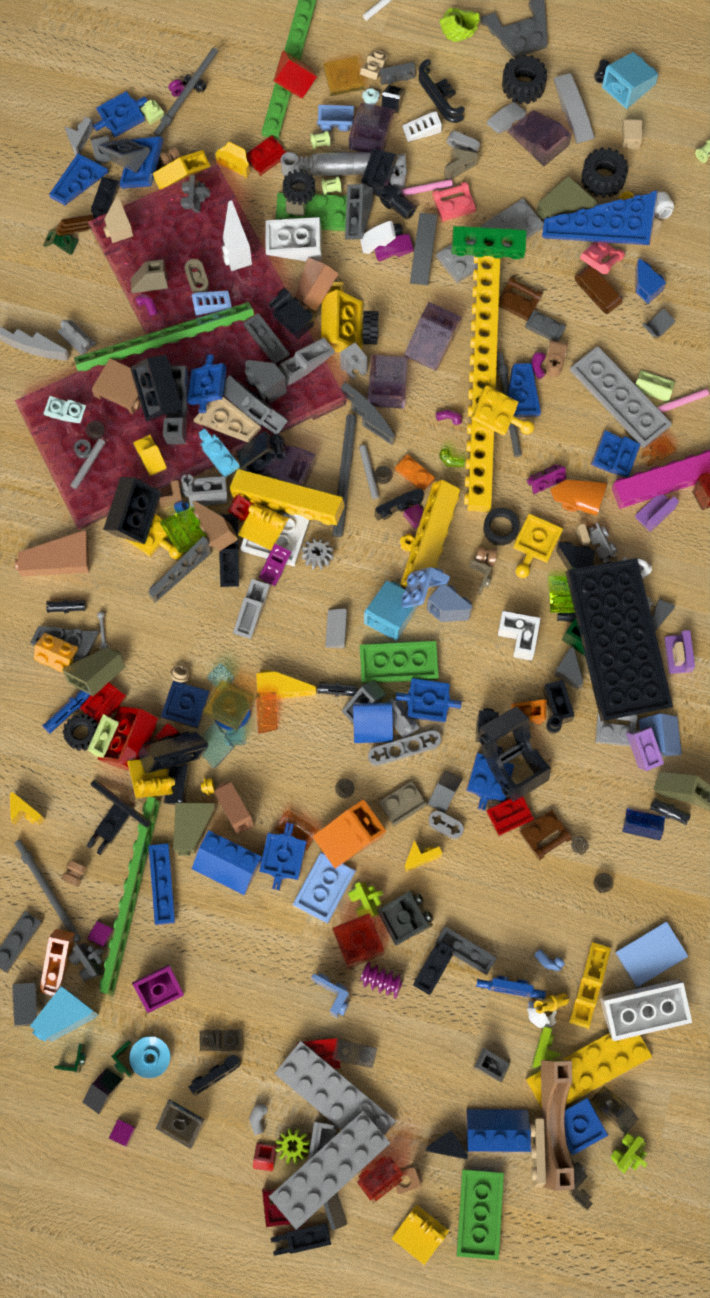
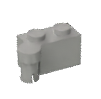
(204, 490)

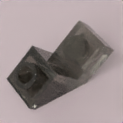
(581, 1196)

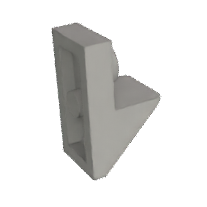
(80, 137)

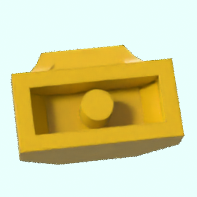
(233, 158)

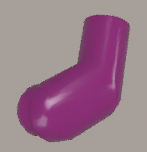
(148, 302)
(536, 362)
(449, 414)

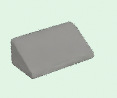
(336, 628)

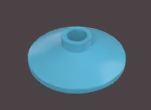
(139, 1054)

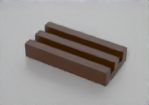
(74, 225)

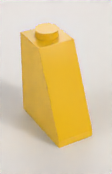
(181, 169)

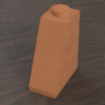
(314, 284)
(233, 808)

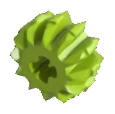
(285, 1146)

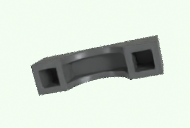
(176, 424)

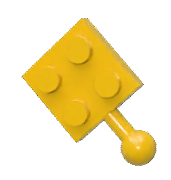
(497, 412)
(155, 539)
(536, 540)

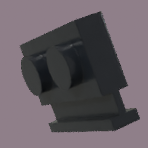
(379, 169)

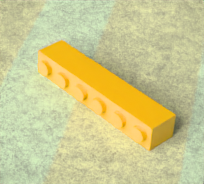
(287, 497)
(432, 528)

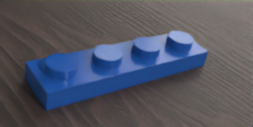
(161, 884)

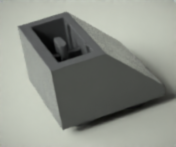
(266, 379)

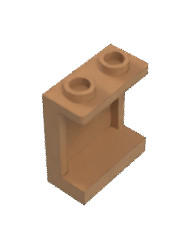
(117, 386)

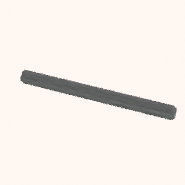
(345, 470)

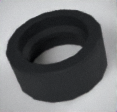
(501, 540)

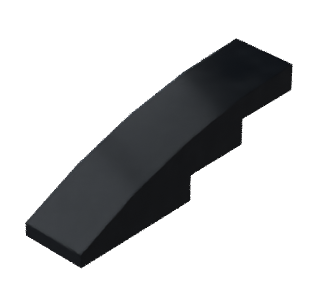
(230, 557)

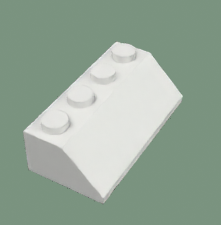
(646, 1009)

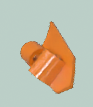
(579, 495)

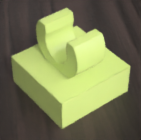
(151, 111)

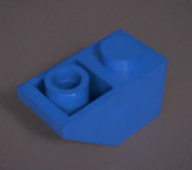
(647, 282)

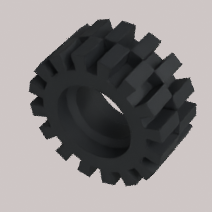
(299, 177)
(370, 327)
(72, 724)

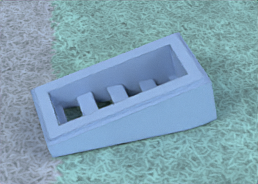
(204, 296)

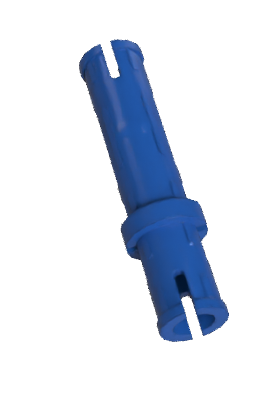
(61, 715)

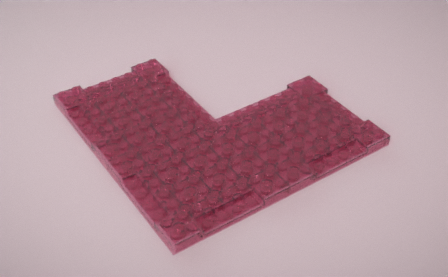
(176, 235)

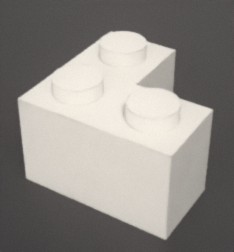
(523, 629)

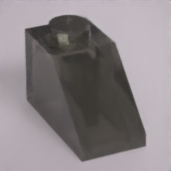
(615, 1110)

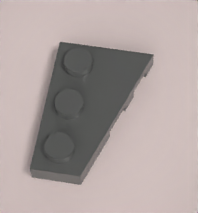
(82, 639)

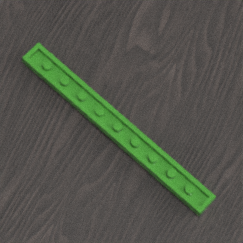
(294, 46)
(158, 338)
(128, 902)

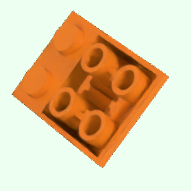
(349, 834)

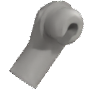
(256, 1116)

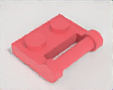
(454, 207)
(598, 252)

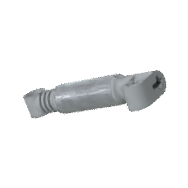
(340, 164)

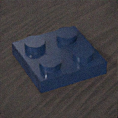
(185, 704)

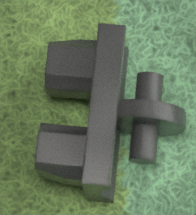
(197, 194)
(90, 958)

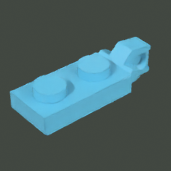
(218, 453)

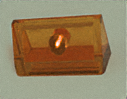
(266, 712)
(301, 829)

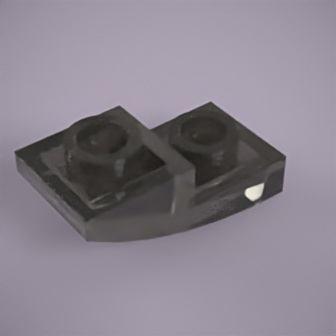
(221, 1040)
(354, 1053)

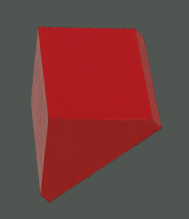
(294, 75)

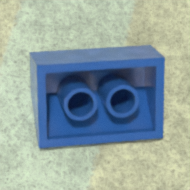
(226, 862)
(498, 1130)

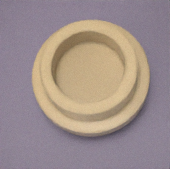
(179, 673)

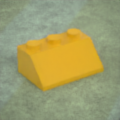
(341, 320)

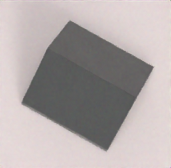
(126, 153)

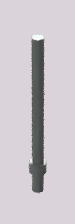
(166, 120)
(502, 372)
(28, 858)

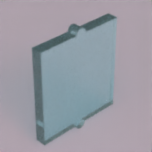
(218, 744)

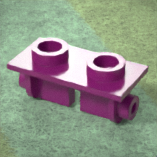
(553, 476)

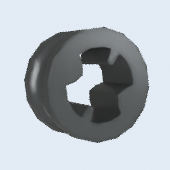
(78, 444)

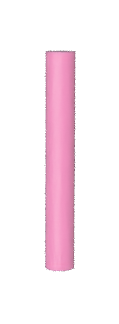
(427, 187)
(684, 400)

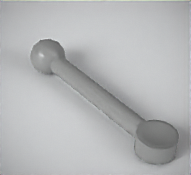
(100, 615)

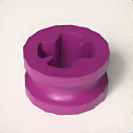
(176, 87)

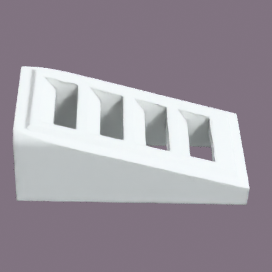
(427, 119)

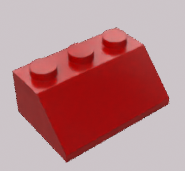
(132, 732)

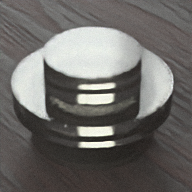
(95, 430)
(383, 474)
(344, 788)
(579, 845)
(603, 883)

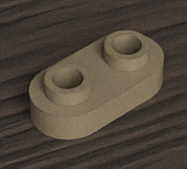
(198, 277)

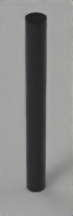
(120, 803)

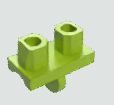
(369, 898)
(625, 1160)

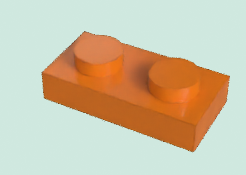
(414, 473)

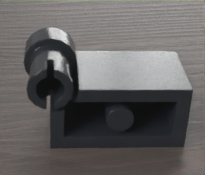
(291, 313)
(261, 452)
(558, 706)

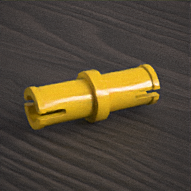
(551, 1003)

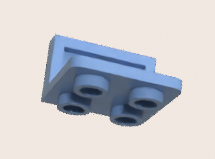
(335, 117)
(418, 585)
(340, 1005)

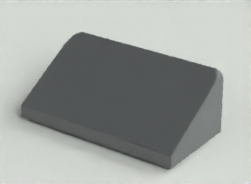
(335, 1212)

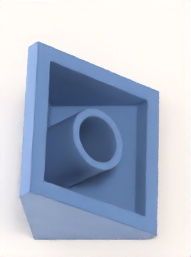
(665, 731)

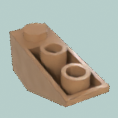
(218, 530)

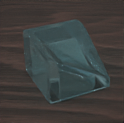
(219, 673)
(237, 737)

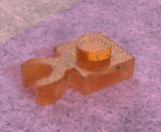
(660, 449)

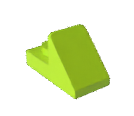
(541, 1052)

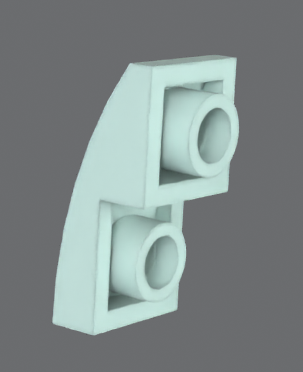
(64, 410)

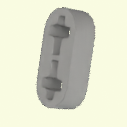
(463, 142)
(443, 829)

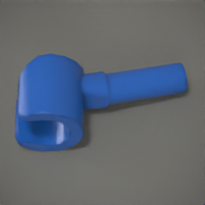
(179, 507)

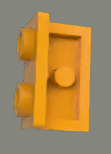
(54, 652)

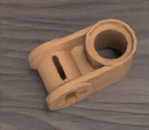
(556, 356)

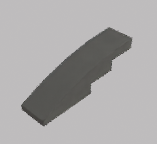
(423, 249)
(370, 416)

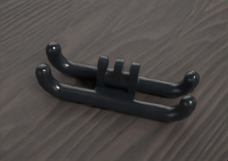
(439, 94)

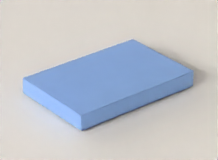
(323, 888)
(651, 954)

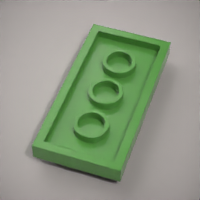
(329, 208)
(398, 662)
(480, 1214)

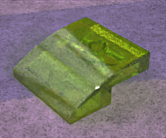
(183, 529)
(559, 595)

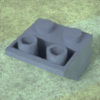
(448, 605)

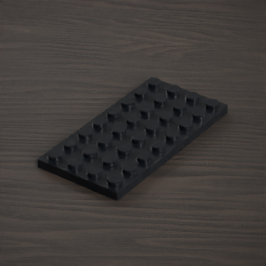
(619, 639)

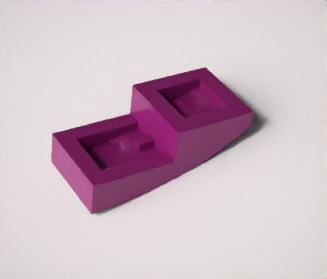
(399, 246)
(275, 565)

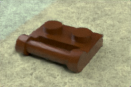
(517, 304)
(542, 829)

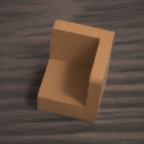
(170, 495)

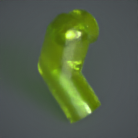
(448, 459)

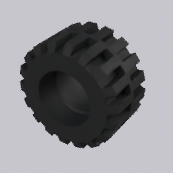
(524, 67)
(606, 160)

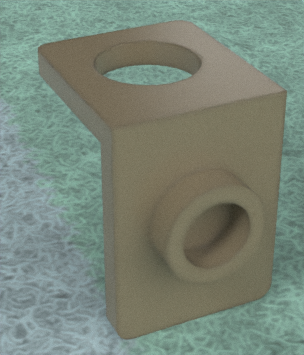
(485, 570)

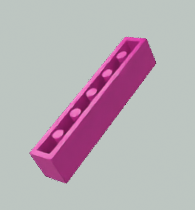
(660, 480)

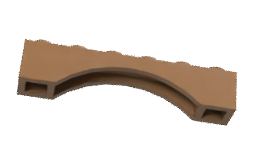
(555, 1084)

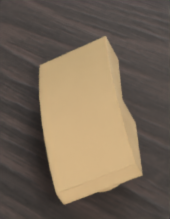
(375, 61)

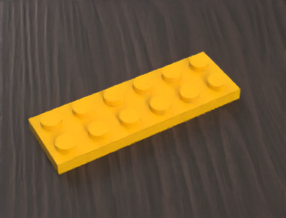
(597, 1065)

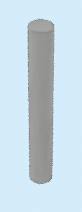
(87, 464)
(369, 473)

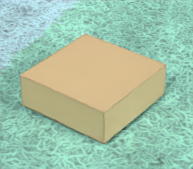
(582, 535)
(678, 654)

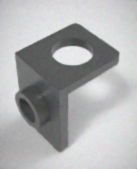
(96, 141)
(659, 324)

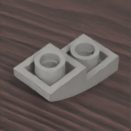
(505, 117)

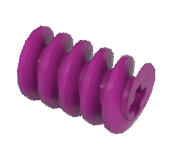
(381, 979)

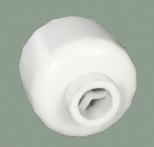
(664, 206)

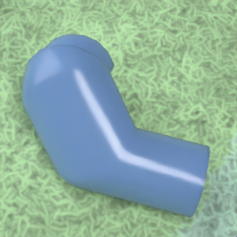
(549, 963)

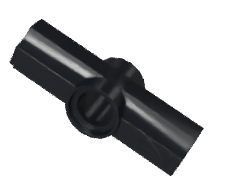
(393, 199)

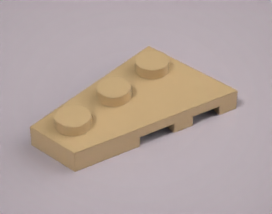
(228, 419)
(538, 1170)

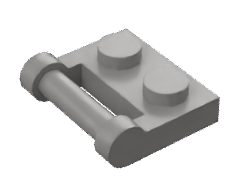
(613, 733)

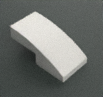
(379, 235)

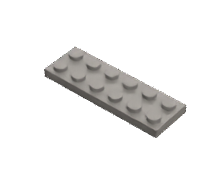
(517, 217)
(620, 397)
(329, 1090)
(329, 1170)

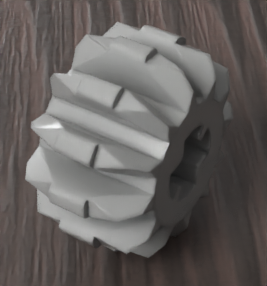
(311, 557)

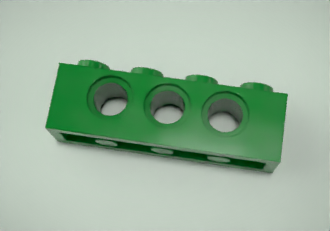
(496, 236)

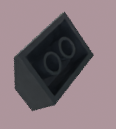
(156, 387)
(132, 510)
(172, 751)

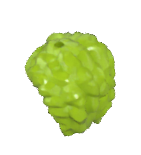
(459, 24)

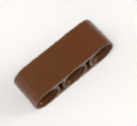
(598, 289)

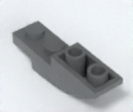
(253, 406)

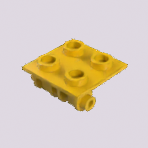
(263, 526)
(149, 784)
(420, 1234)

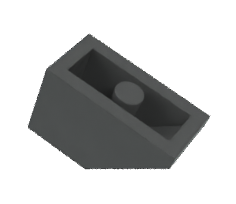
(366, 694)

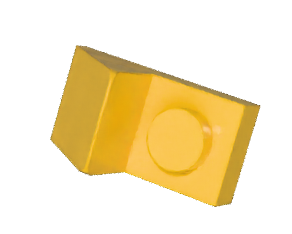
(150, 455)
(19, 808)
(417, 859)

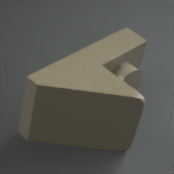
(461, 163)

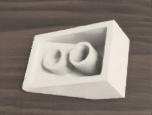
(294, 238)
(235, 247)

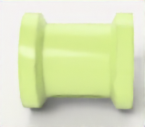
(320, 139)
(704, 152)
(331, 185)

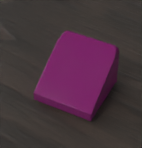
(413, 515)
(100, 934)
(122, 1133)

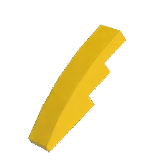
(590, 985)

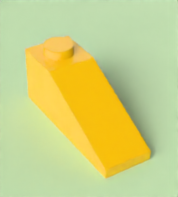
(283, 685)

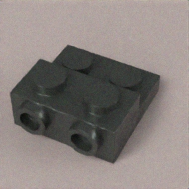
(405, 917)

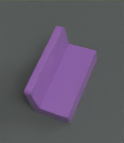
(656, 511)
(689, 664)
(645, 749)

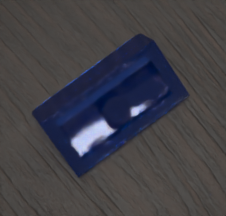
(643, 824)

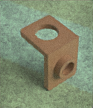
(415, 1177)

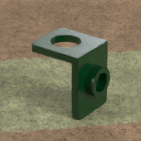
(64, 242)
(80, 1060)
(119, 1065)

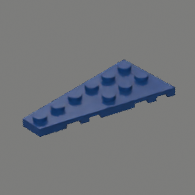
(612, 222)

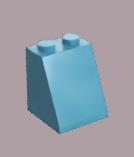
(629, 79)
(386, 613)
(61, 1016)

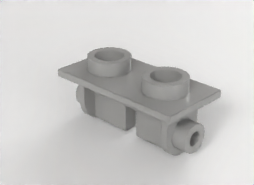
(75, 336)
(600, 536)
(403, 725)

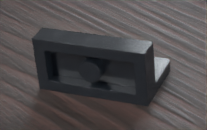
(181, 777)

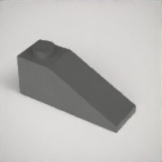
(357, 210)

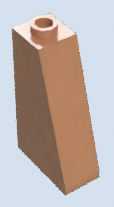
(58, 556)

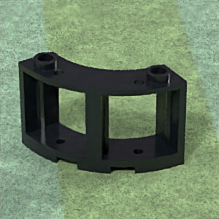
(518, 723)

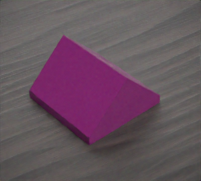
(158, 988)

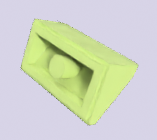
(655, 385)
(103, 736)

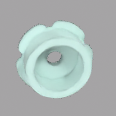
(370, 99)

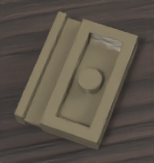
(402, 804)

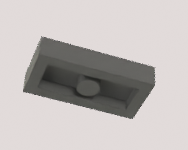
(397, 73)
(545, 326)

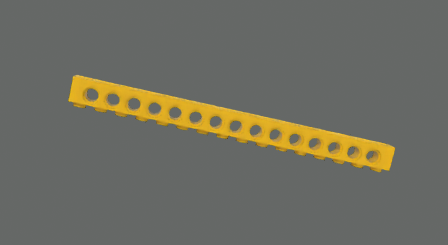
(482, 501)

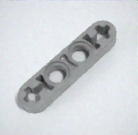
(405, 750)

